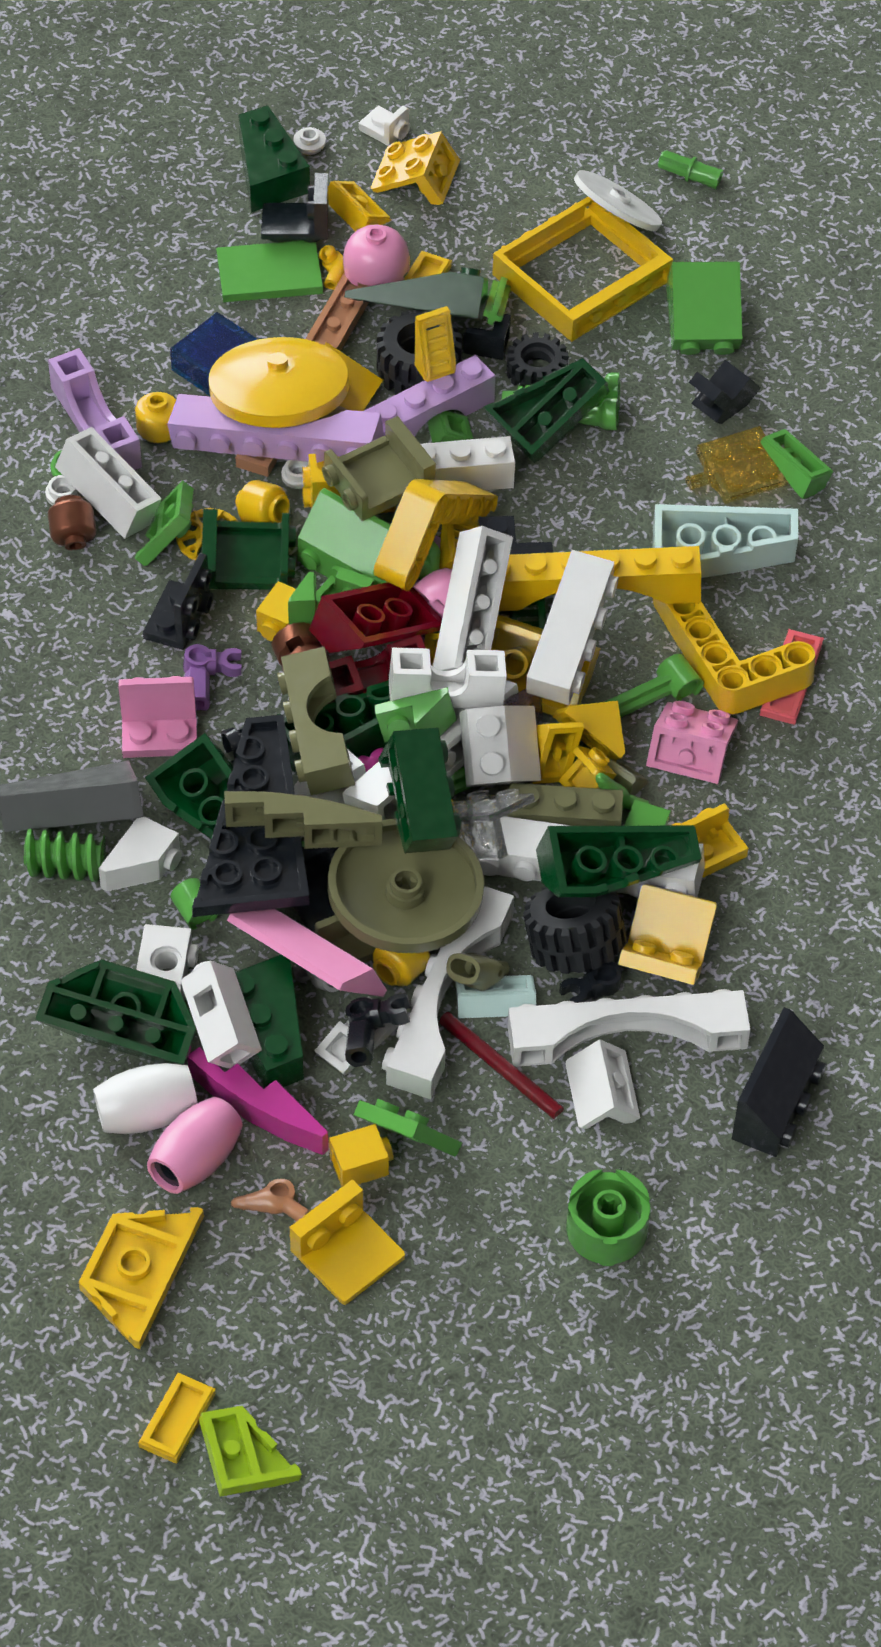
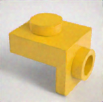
(586, 767)

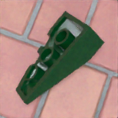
(194, 783)
(609, 858)

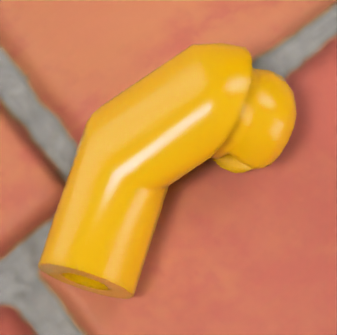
(333, 263)

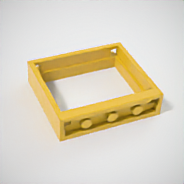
(606, 303)

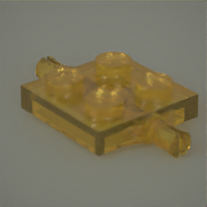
(737, 466)

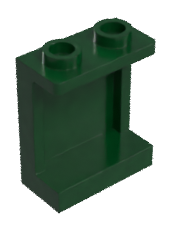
(248, 552)

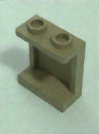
(378, 472)

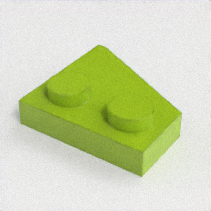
(242, 1453)

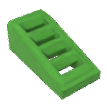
(797, 463)

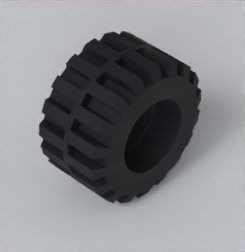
(397, 351)
(574, 931)

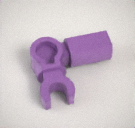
(203, 662)

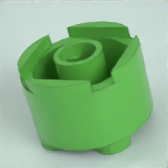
(608, 1216)

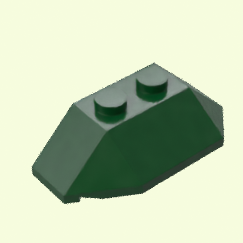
(121, 1011)

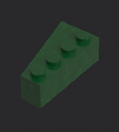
(354, 718)

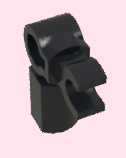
(595, 983)
(365, 1018)

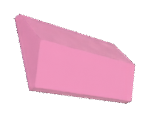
(309, 951)

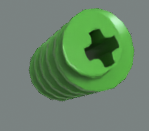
(63, 856)

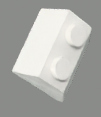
(500, 745)

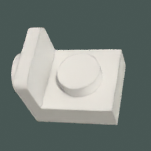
(386, 125)

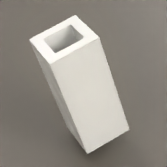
(220, 1014)

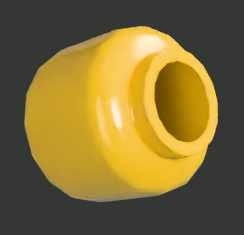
(153, 415)
(262, 502)
(399, 968)

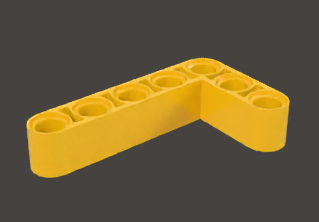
(417, 520)
(731, 682)

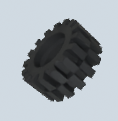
(530, 349)

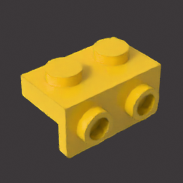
(718, 837)

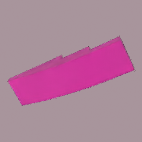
(266, 1108)

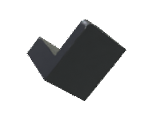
(488, 342)

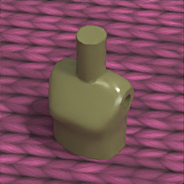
(476, 970)

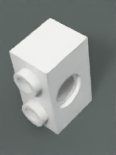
(167, 949)

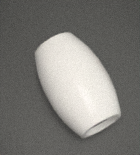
(144, 1098)

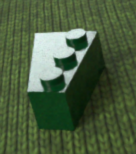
(549, 408)

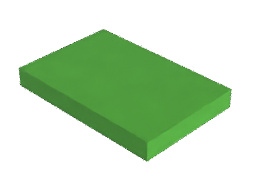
(269, 270)

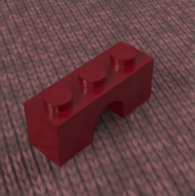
(355, 676)

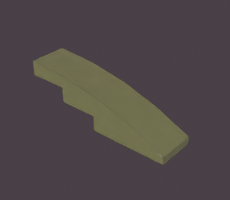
(290, 815)

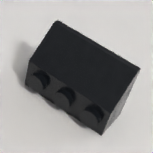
(779, 1086)

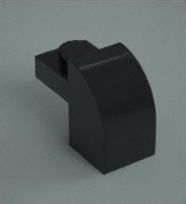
(724, 393)

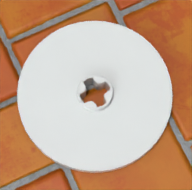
(618, 200)

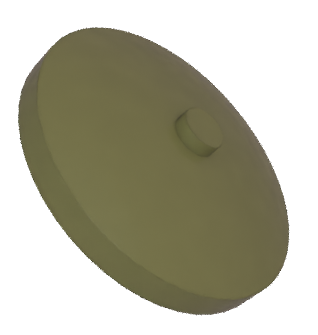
(406, 898)

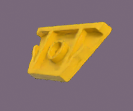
(137, 1266)

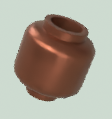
(71, 522)

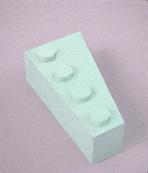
(729, 536)

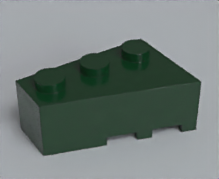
(270, 160)
(421, 790)
(273, 1011)

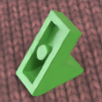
(416, 712)

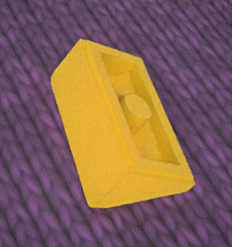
(355, 205)

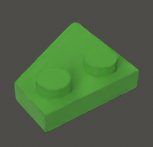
(170, 521)
(411, 1125)

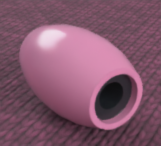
(194, 1145)

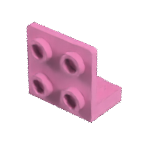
(157, 715)
(691, 741)

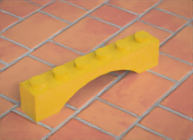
(660, 573)

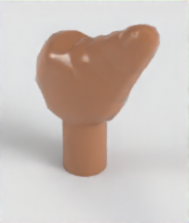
(273, 1199)

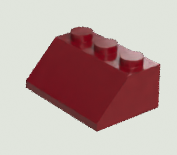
(372, 617)

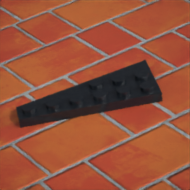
(242, 865)

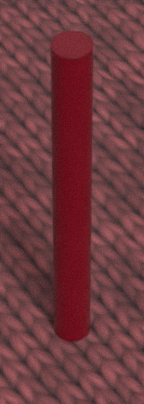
(501, 1065)

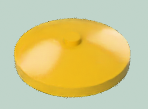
(278, 382)

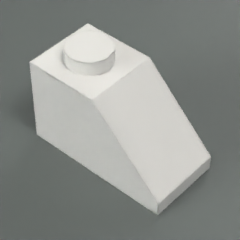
(141, 856)

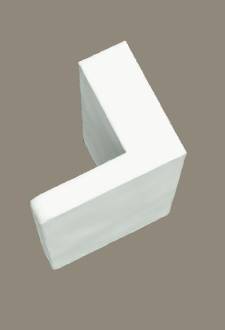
(602, 1085)

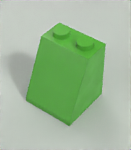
(705, 307)

